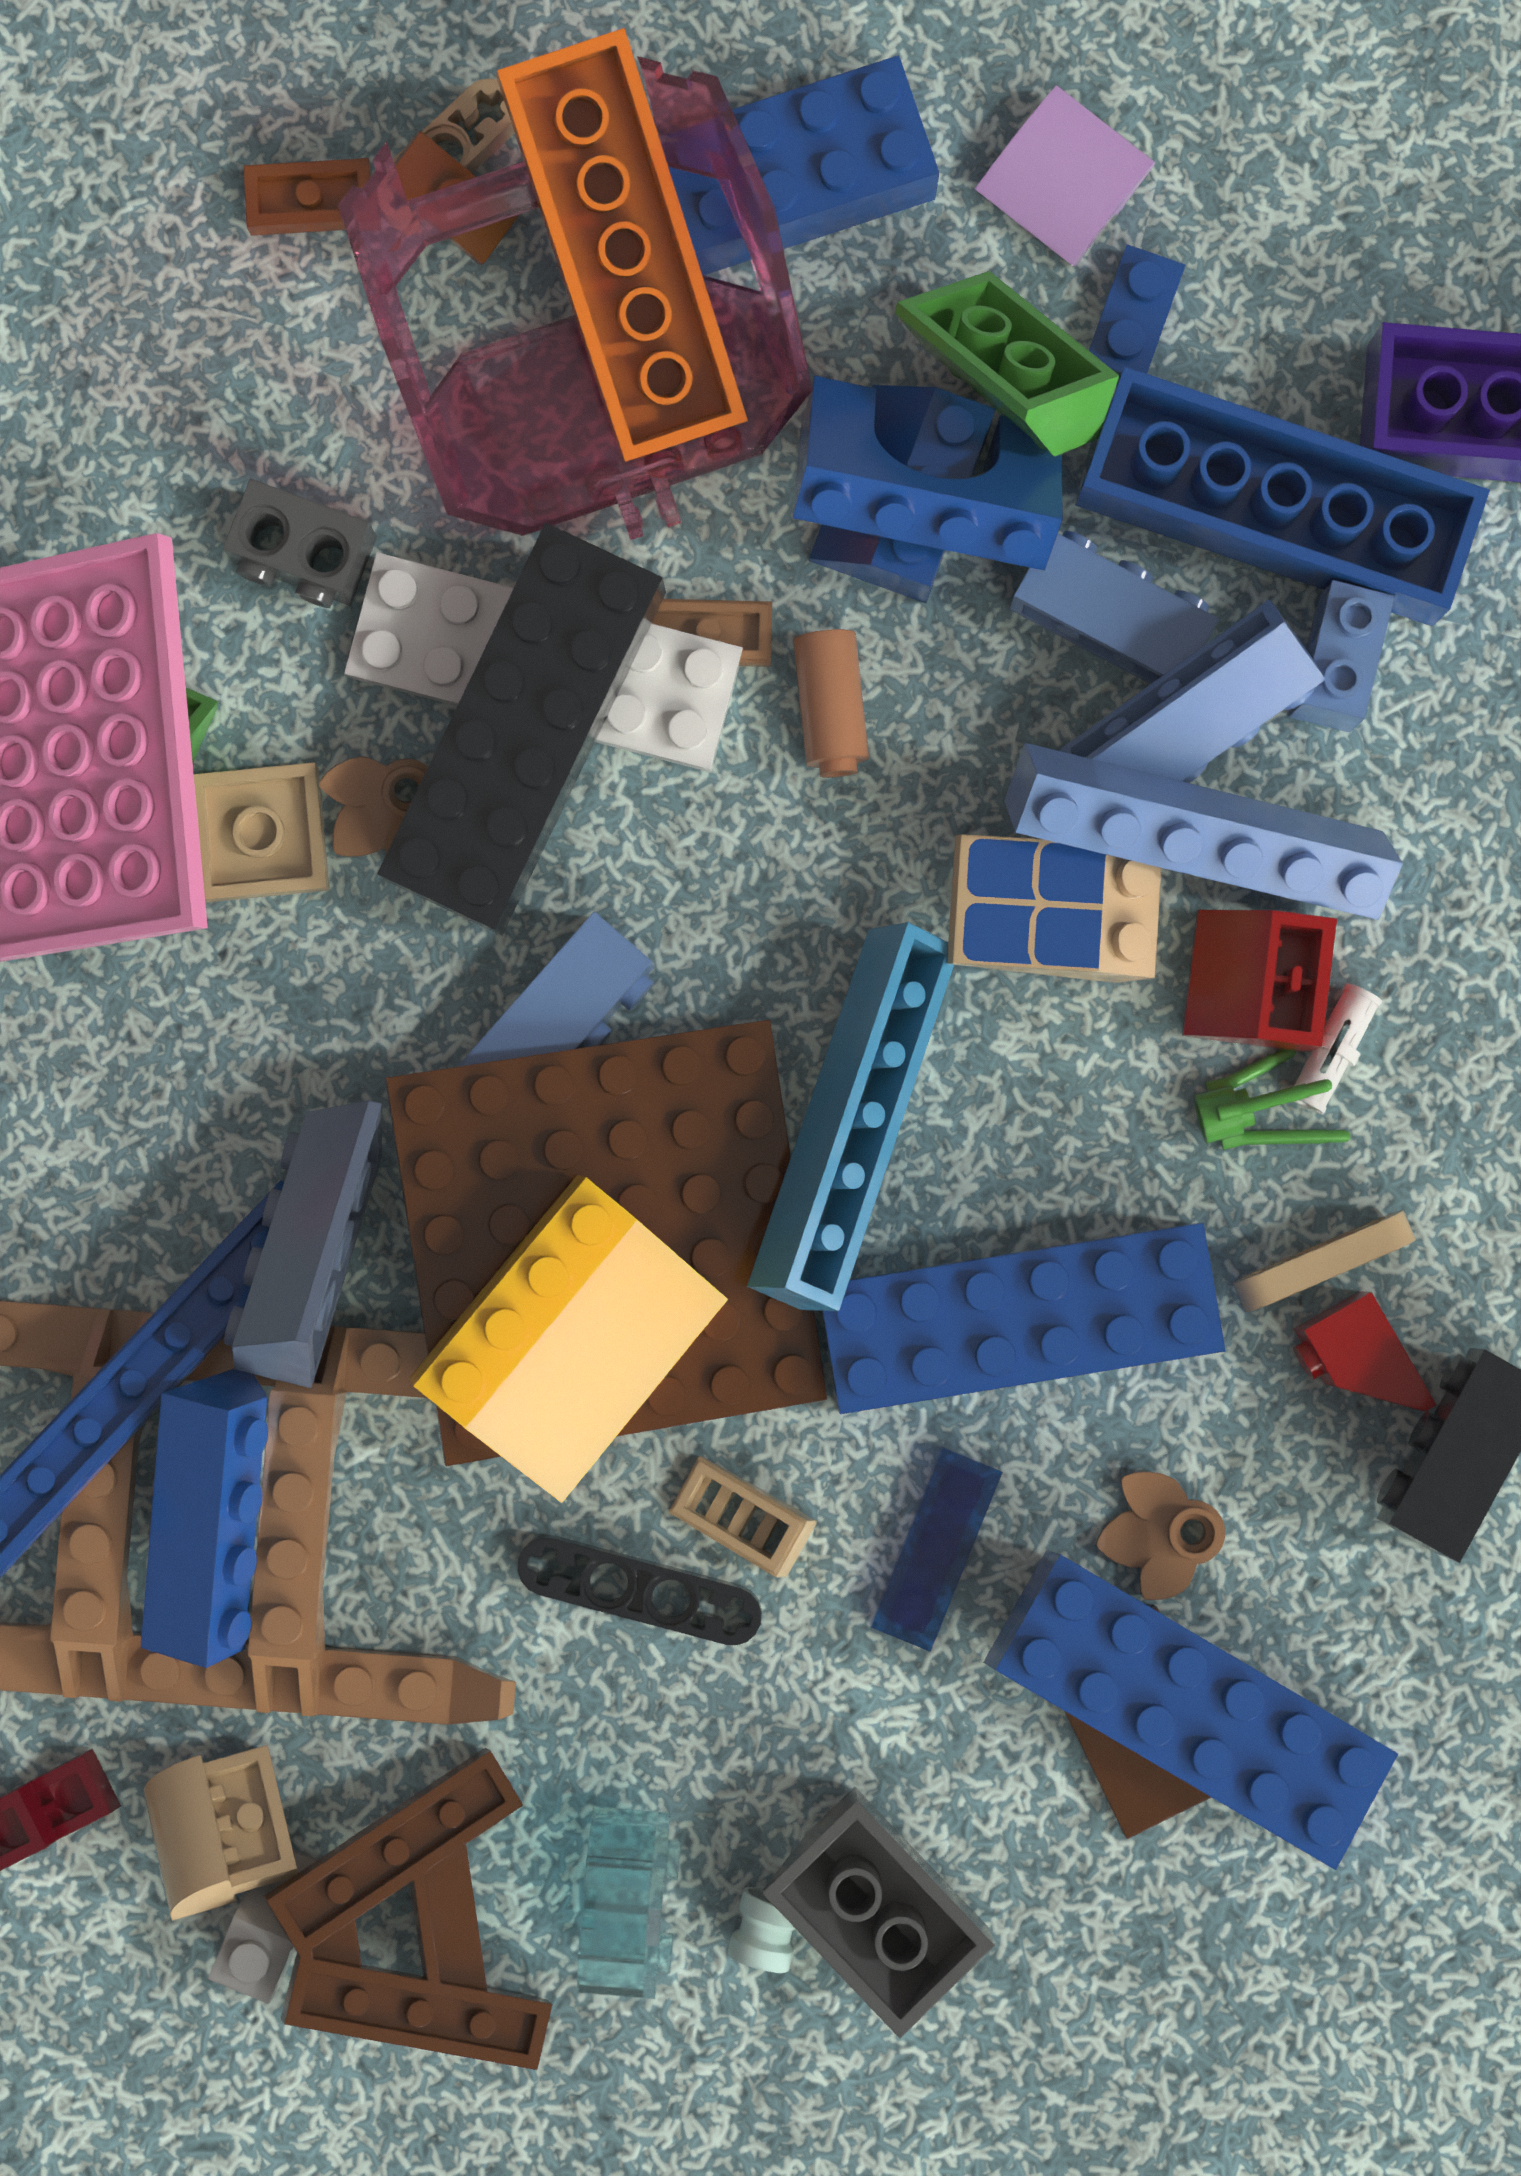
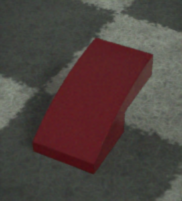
(53, 1807)

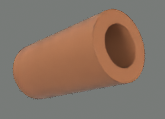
(831, 701)

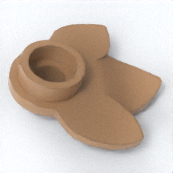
(369, 800)
(1151, 1535)

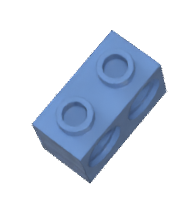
(1347, 649)

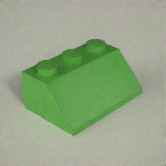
(1014, 359)

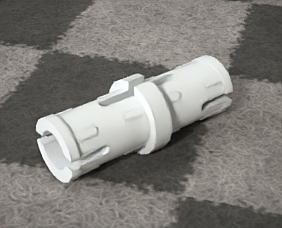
(1355, 1010)

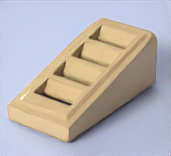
(789, 1548)

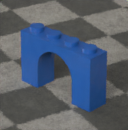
(859, 487)

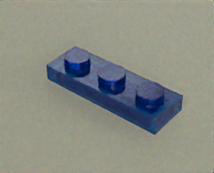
(936, 1549)

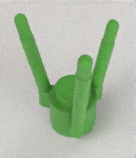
(1227, 1112)

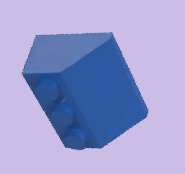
(934, 436)

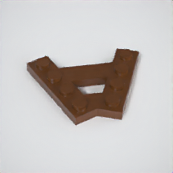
(448, 2005)

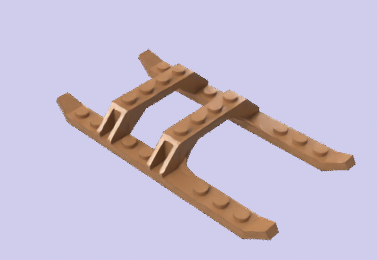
(285, 1662)

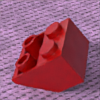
(1260, 978)

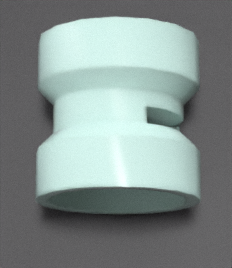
(762, 1936)

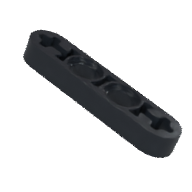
(637, 1599)

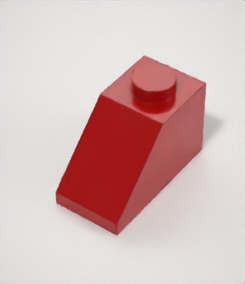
(1360, 1353)

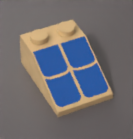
(1052, 910)

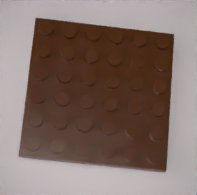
(669, 1129)

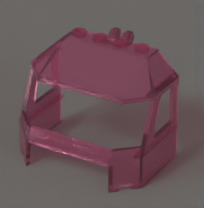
(521, 421)

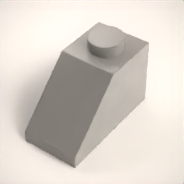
(255, 1946)

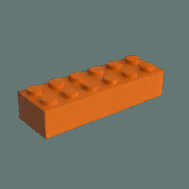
(622, 244)

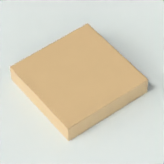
(261, 832)

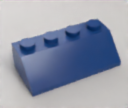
(205, 1518)

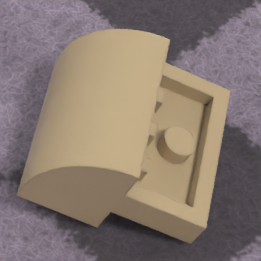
(218, 1830)

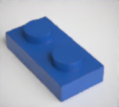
(1136, 310)

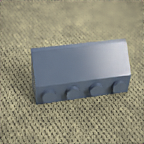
(307, 1244)

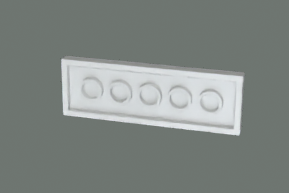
(430, 626)

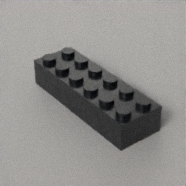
(523, 729)

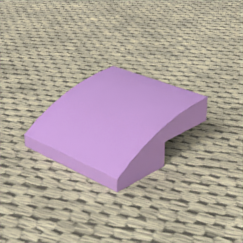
(1065, 175)

